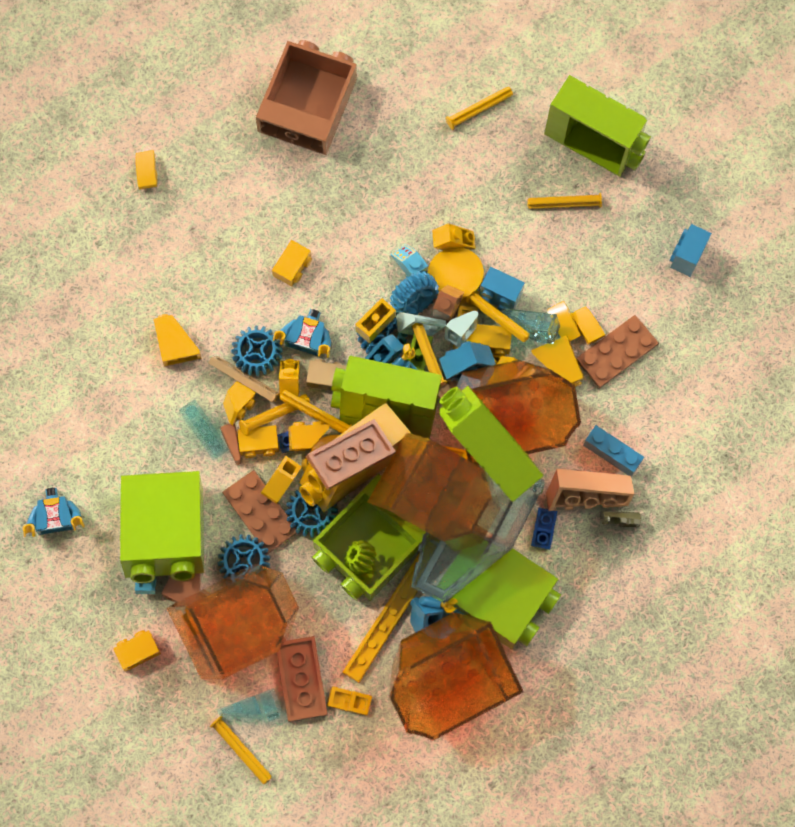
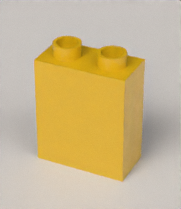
(313, 489)

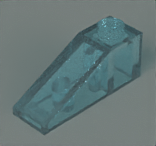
(541, 326)
(203, 429)
(259, 707)

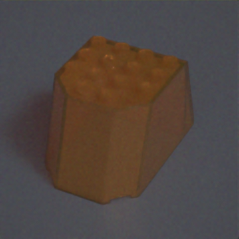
(528, 401)
(437, 493)
(236, 621)
(450, 675)

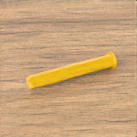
(479, 107)
(565, 201)
(497, 316)
(427, 351)
(314, 412)
(268, 416)
(241, 750)

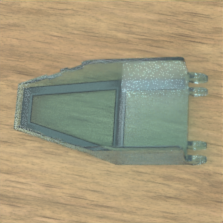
(445, 572)

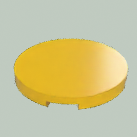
(458, 269)

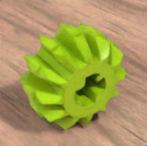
(360, 557)

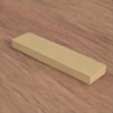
(244, 378)

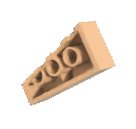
(588, 489)

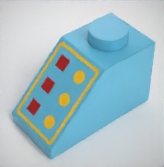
(409, 260)

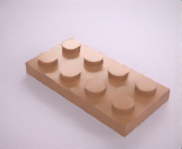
(617, 351)
(350, 454)
(259, 514)
(301, 679)

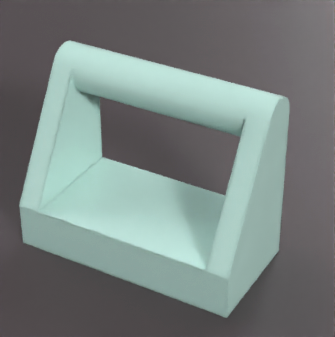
(406, 320)
(461, 328)

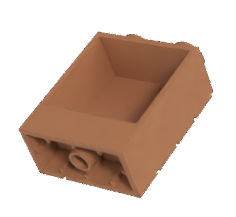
(307, 96)

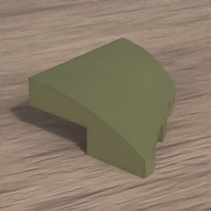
(625, 519)

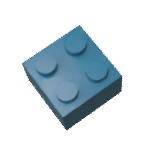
(689, 249)
(501, 289)
(466, 358)

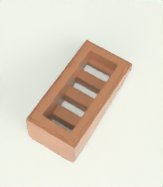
(230, 436)

